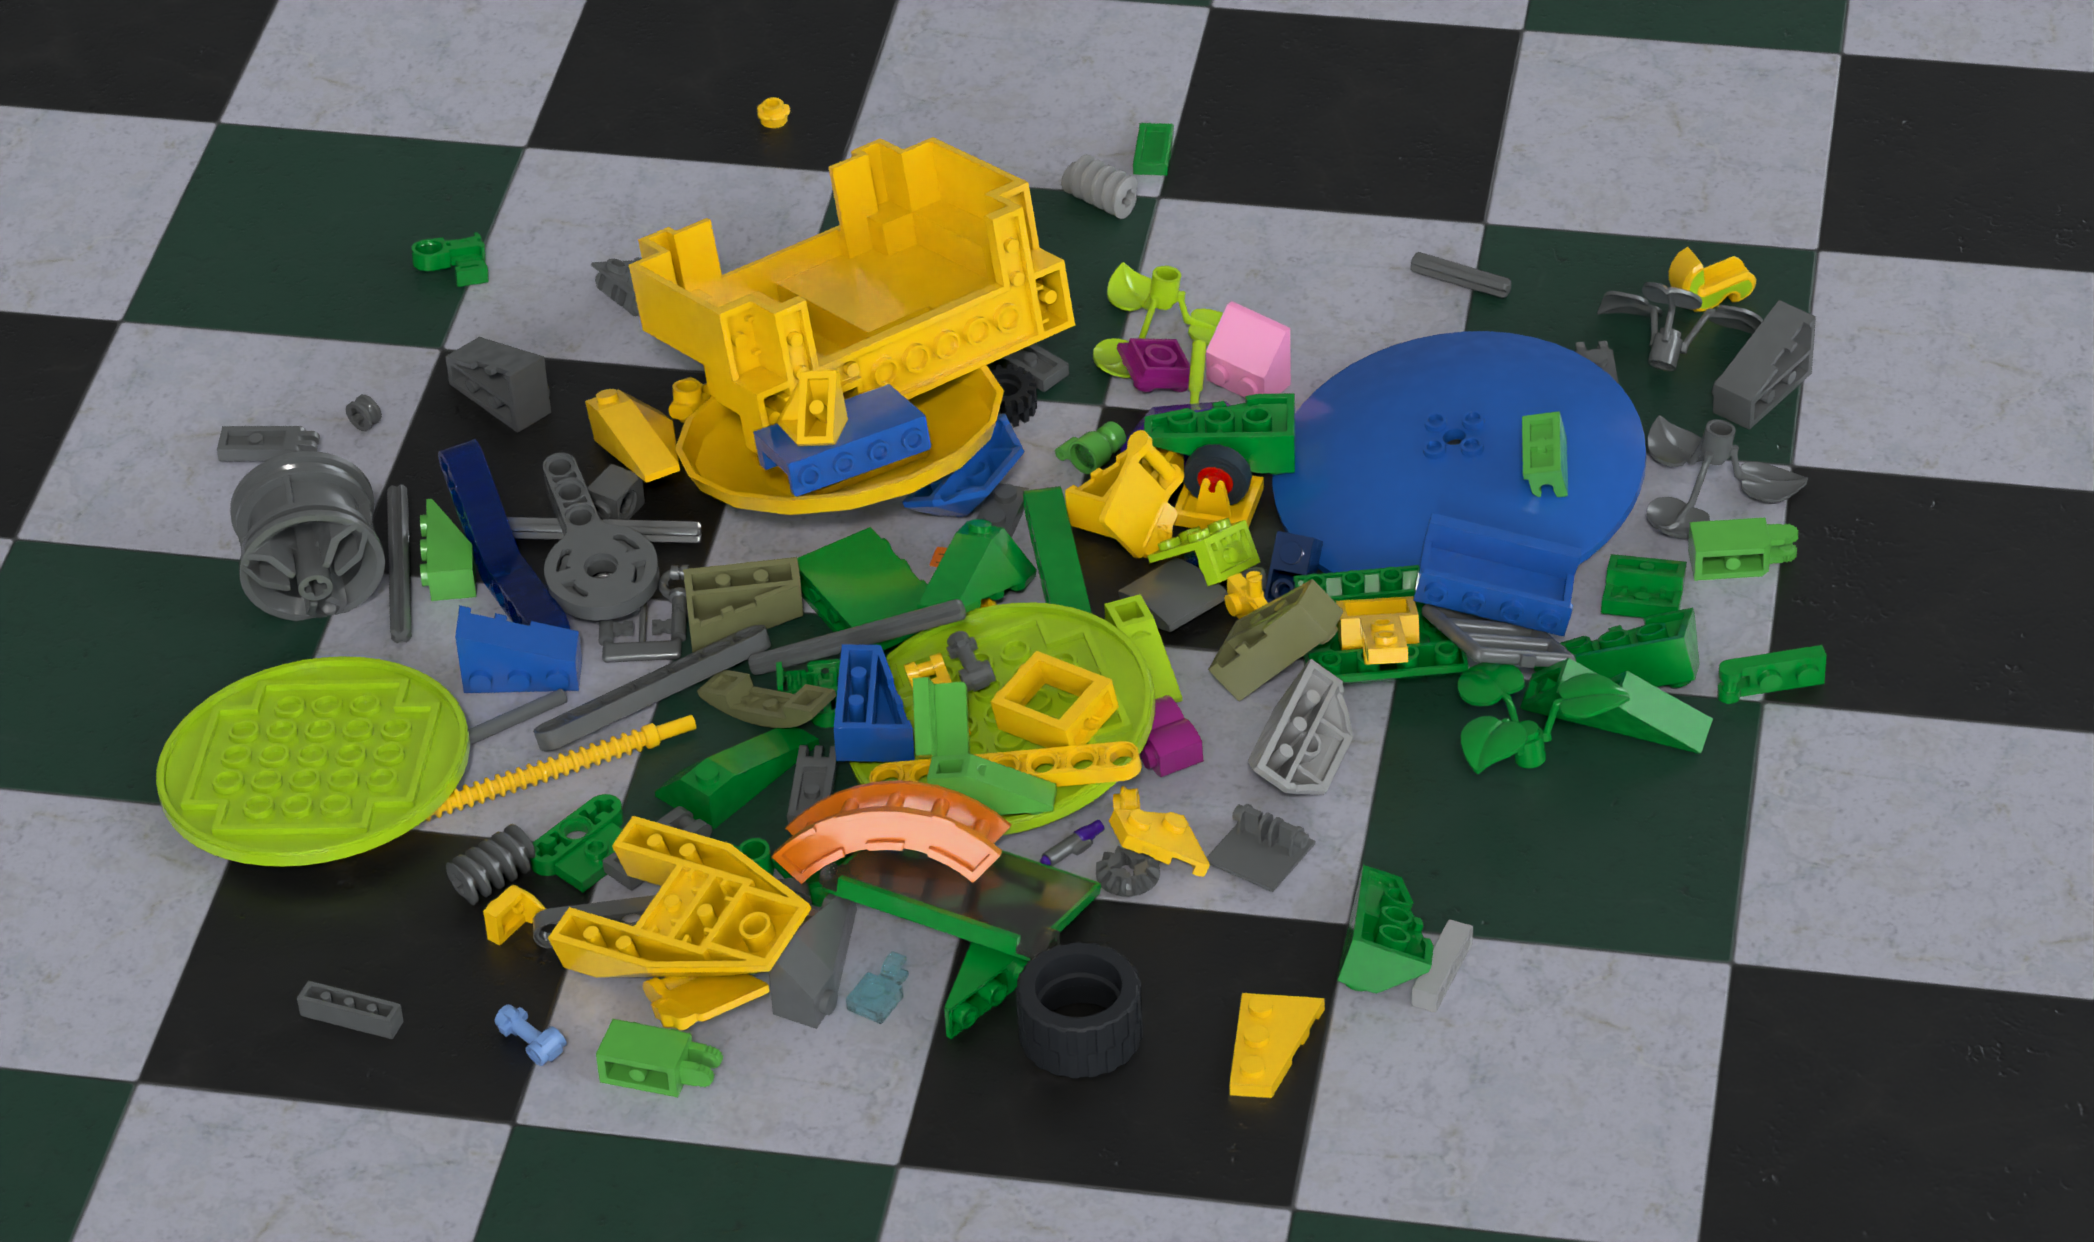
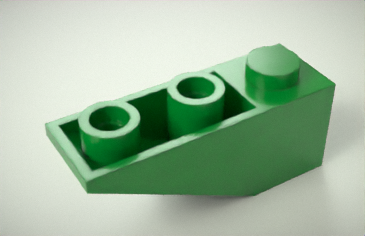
(980, 984)

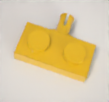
(1244, 594)

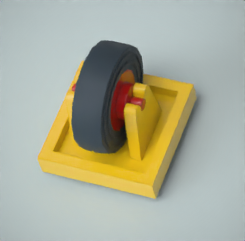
(1217, 488)

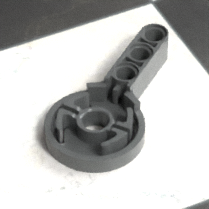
(593, 548)

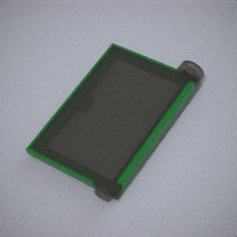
(1009, 908)

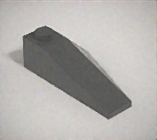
(812, 964)

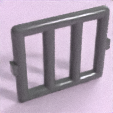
(1496, 641)

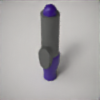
(1075, 843)

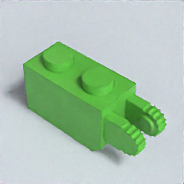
(1738, 547)

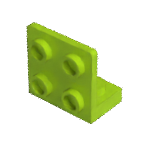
(1220, 549)

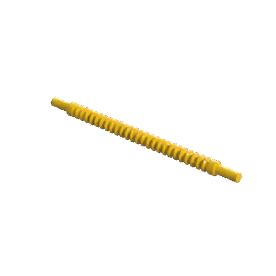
(648, 736)

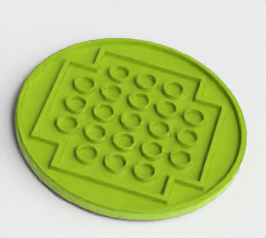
(1007, 639)
(313, 761)

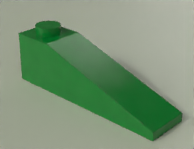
(1256, 429)
(977, 567)
(1657, 652)
(732, 777)
(1383, 936)

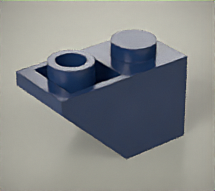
(1291, 557)

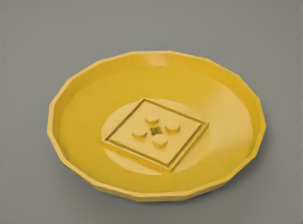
(958, 423)

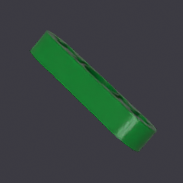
(588, 818)

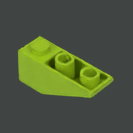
(1137, 622)

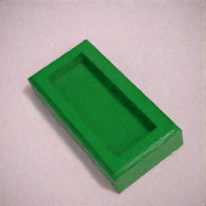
(1153, 149)

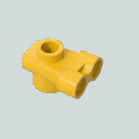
(687, 397)

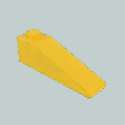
(634, 433)

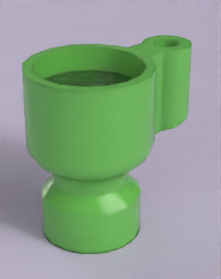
(1093, 447)

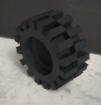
(1019, 393)

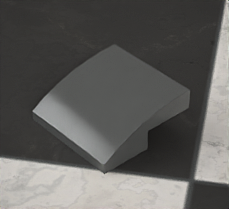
(1175, 593)

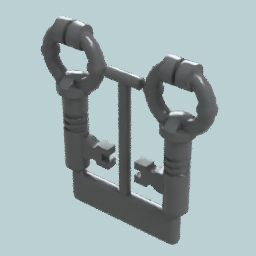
(644, 649)

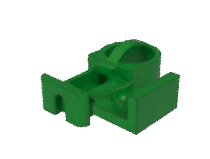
(465, 253)
(798, 678)

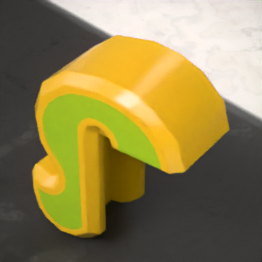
(1712, 283)

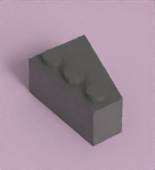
(1767, 366)
(501, 381)

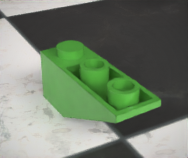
(449, 557)
(993, 784)

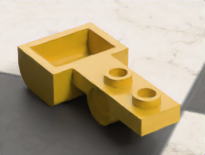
(1379, 627)

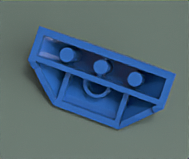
(968, 486)

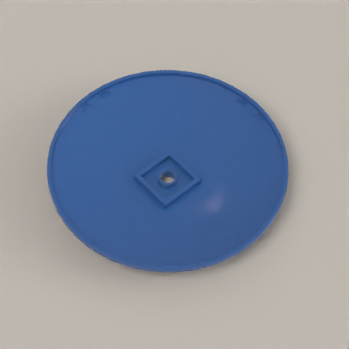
(1380, 460)

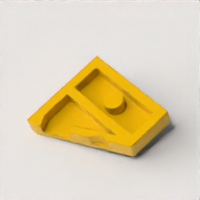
(1159, 836)

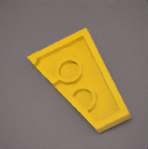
(1267, 1039)

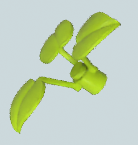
(1131, 292)

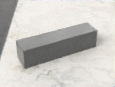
(350, 1009)

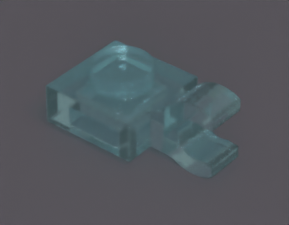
(879, 995)

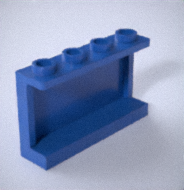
(878, 432)
(1497, 574)

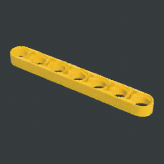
(1026, 761)

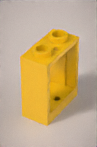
(1077, 725)

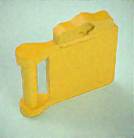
(1138, 505)
(686, 1000)

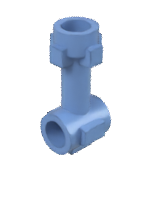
(542, 1045)

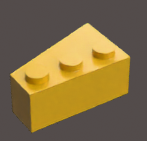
(1088, 500)

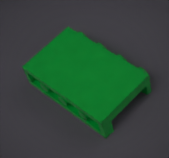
(859, 583)

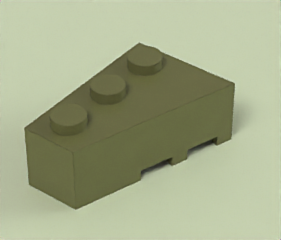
(741, 596)
(1275, 638)

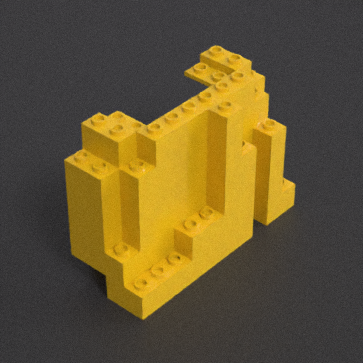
(908, 291)

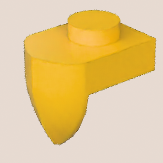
(509, 913)

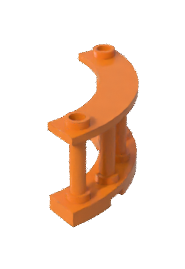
(894, 817)

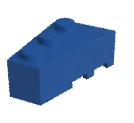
(515, 656)
(869, 710)

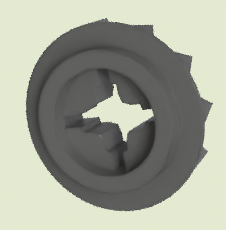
(1119, 881)

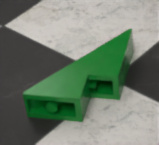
(1647, 716)

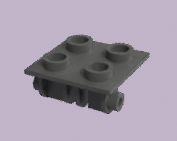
(616, 282)
(1260, 848)

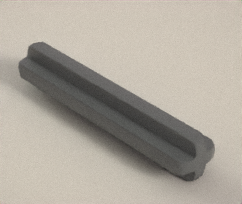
(1461, 275)

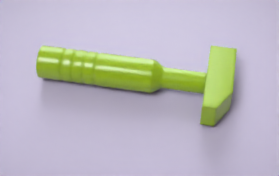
(1197, 368)

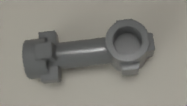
(975, 673)

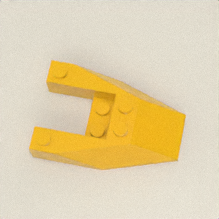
(706, 920)

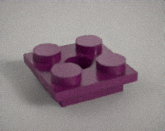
(1155, 364)

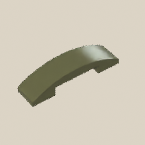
(736, 696)

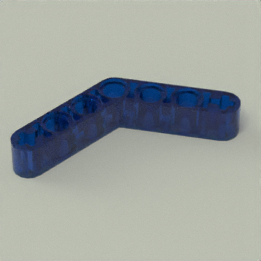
(493, 543)

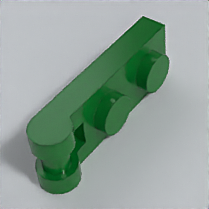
(1771, 673)

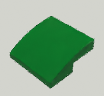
(1642, 586)

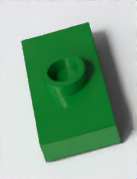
(584, 864)

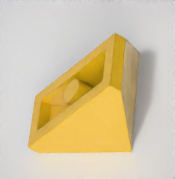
(815, 409)

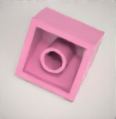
(1249, 353)

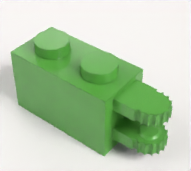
(654, 1059)

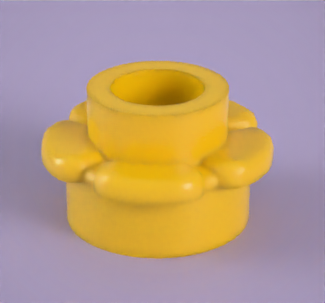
(773, 112)
(1127, 799)

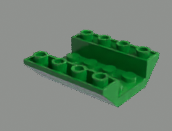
(1430, 657)

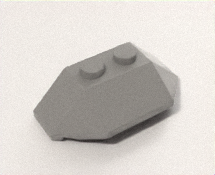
(1305, 734)

